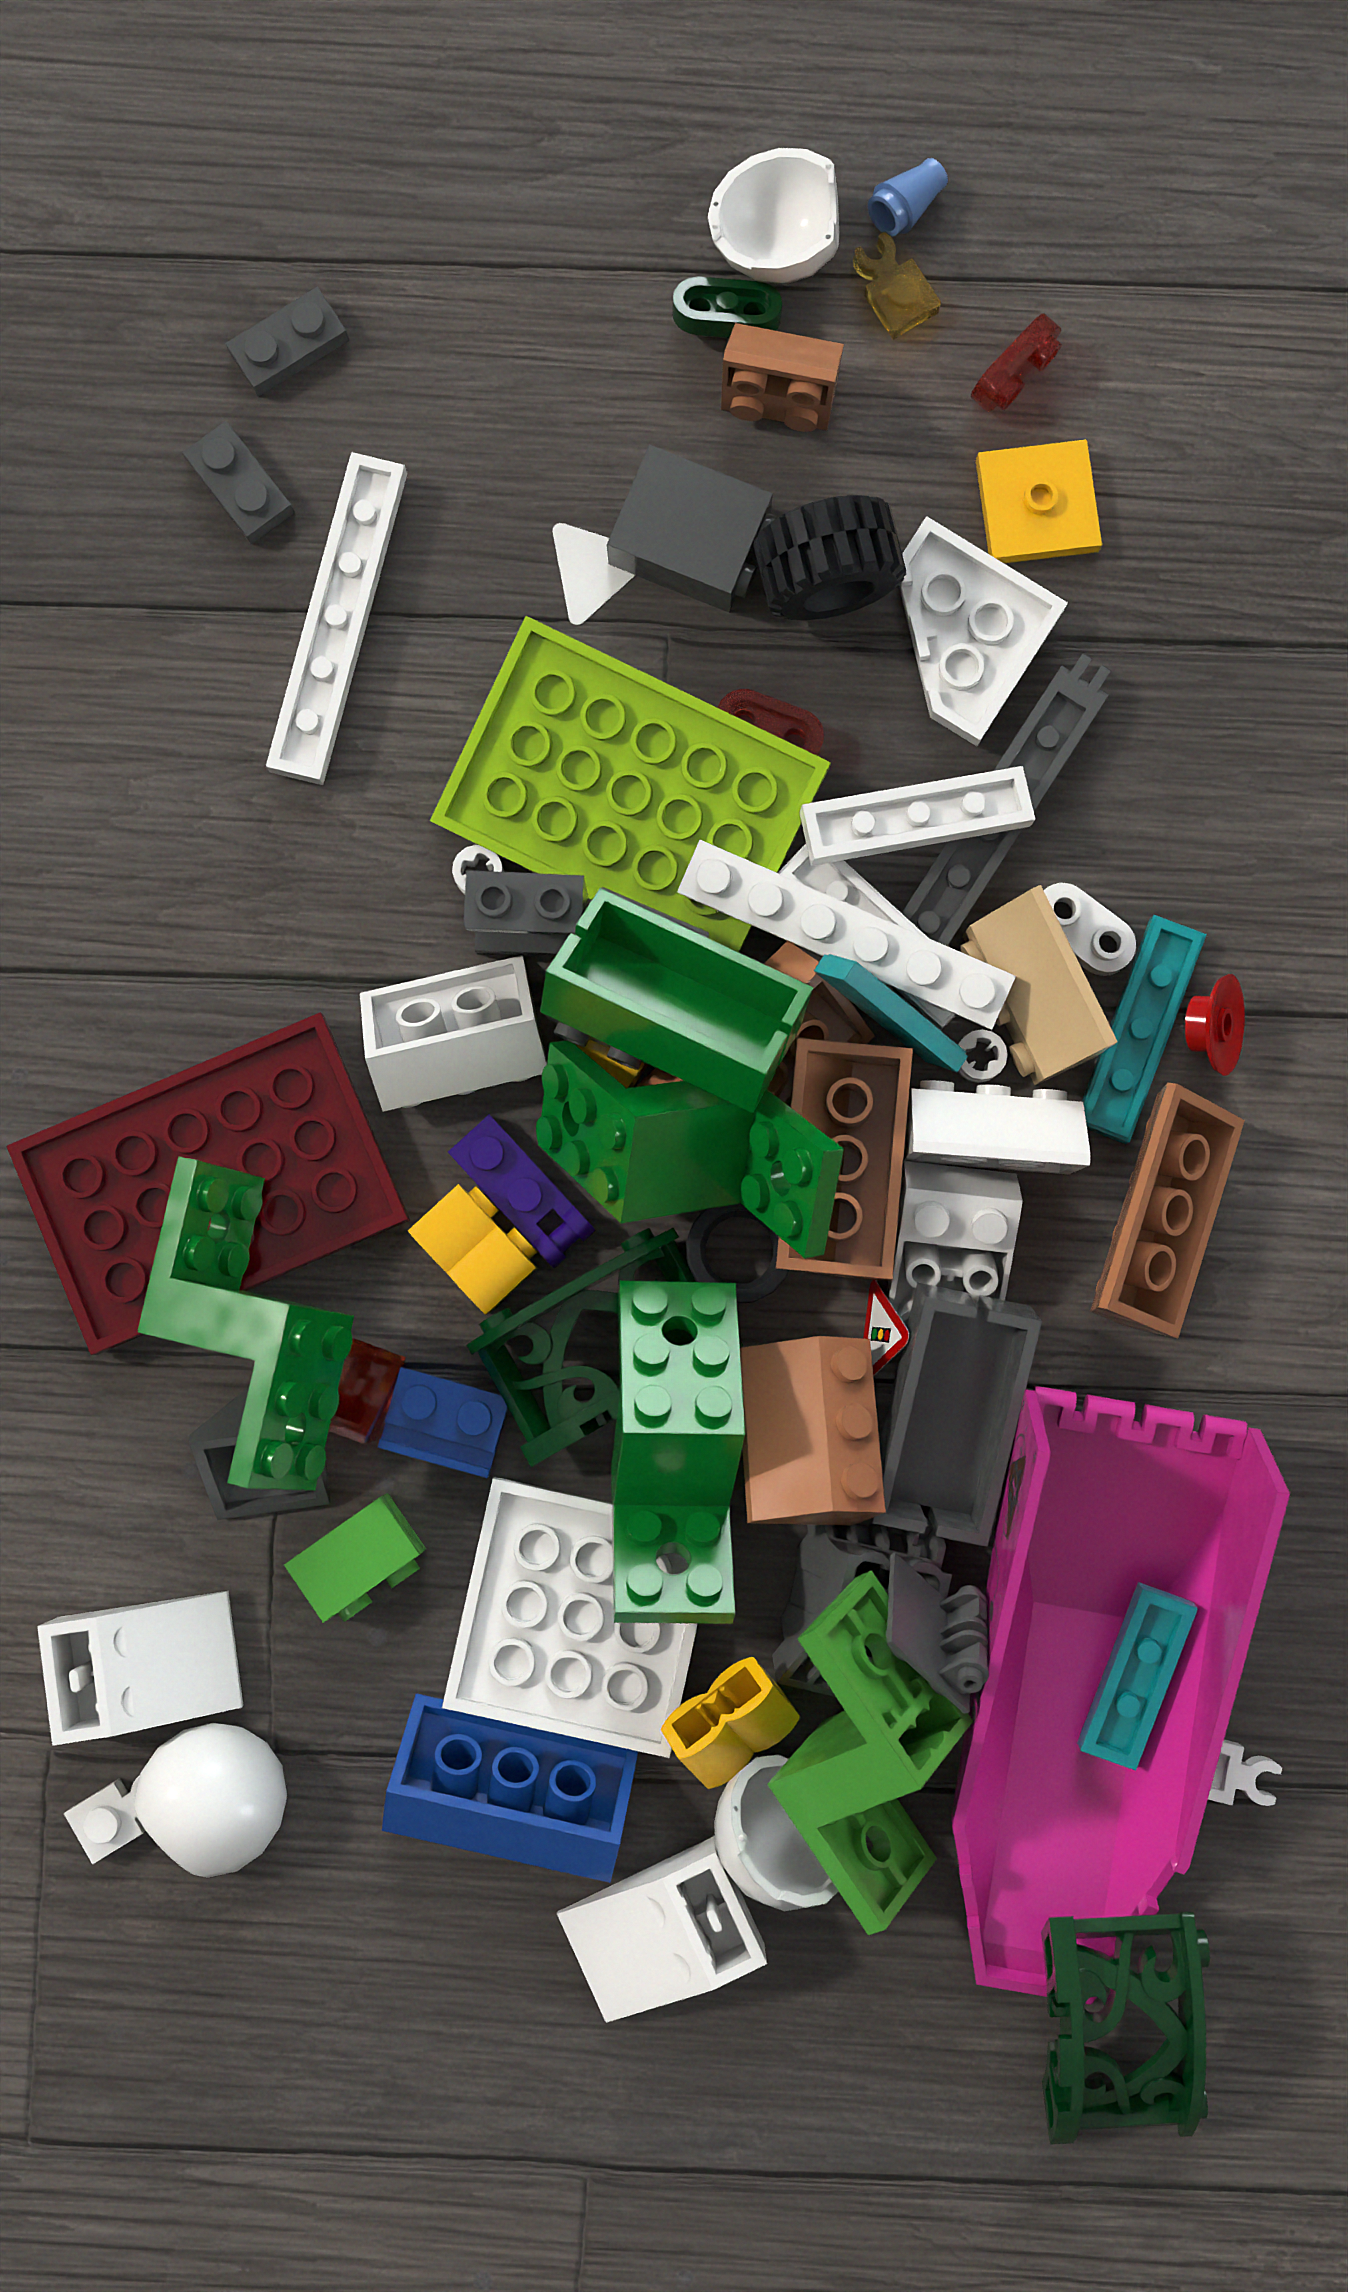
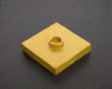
(1038, 501)

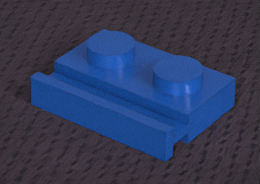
(444, 1422)

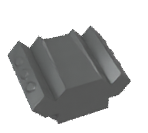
(827, 1564)

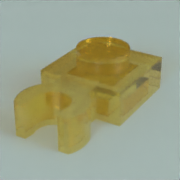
(897, 292)

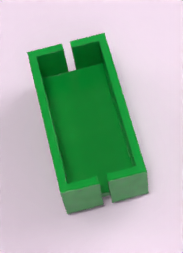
(675, 999)

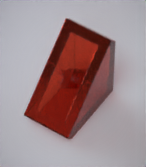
(365, 1391)

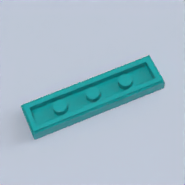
(1141, 1027)

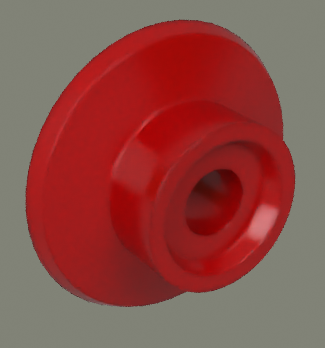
(1217, 1024)

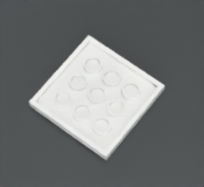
(543, 1633)

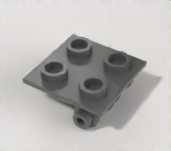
(938, 1635)

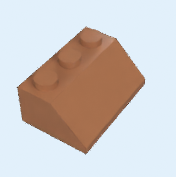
(811, 1432)

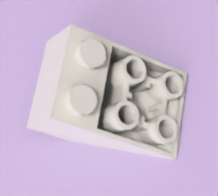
(954, 1232)
(139, 1666)
(664, 1934)

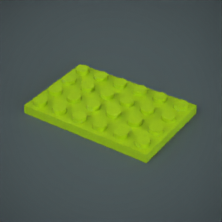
(621, 778)

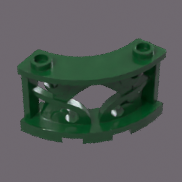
(566, 1415)
(1169, 2084)

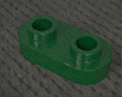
(715, 304)

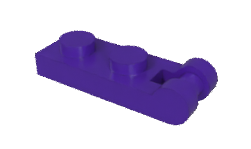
(519, 1189)

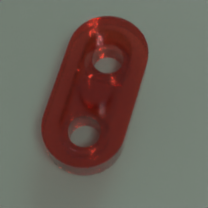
(1031, 349)
(775, 717)

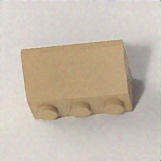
(1050, 1001)

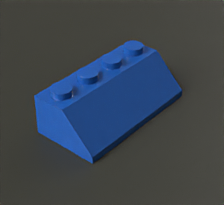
(509, 1791)

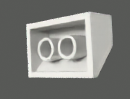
(451, 1033)
(996, 1129)

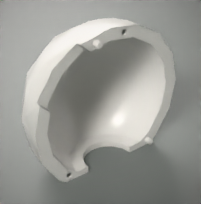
(777, 215)
(212, 1798)
(763, 1845)

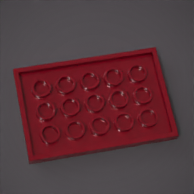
(260, 1109)

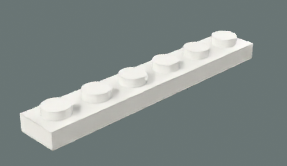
(336, 619)
(840, 929)

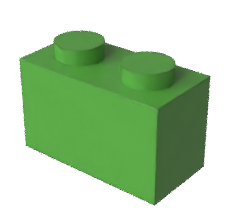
(355, 1558)

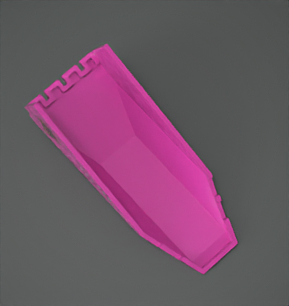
(1078, 1525)

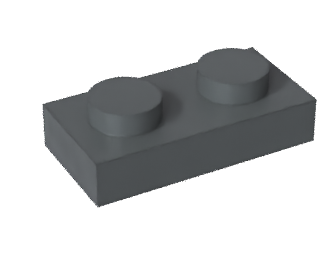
(287, 341)
(238, 482)

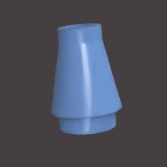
(904, 198)

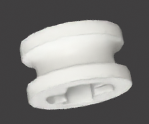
(469, 857)
(993, 1067)

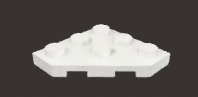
(970, 627)

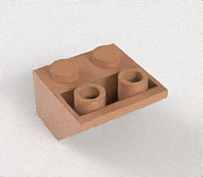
(780, 377)

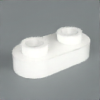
(1087, 925)

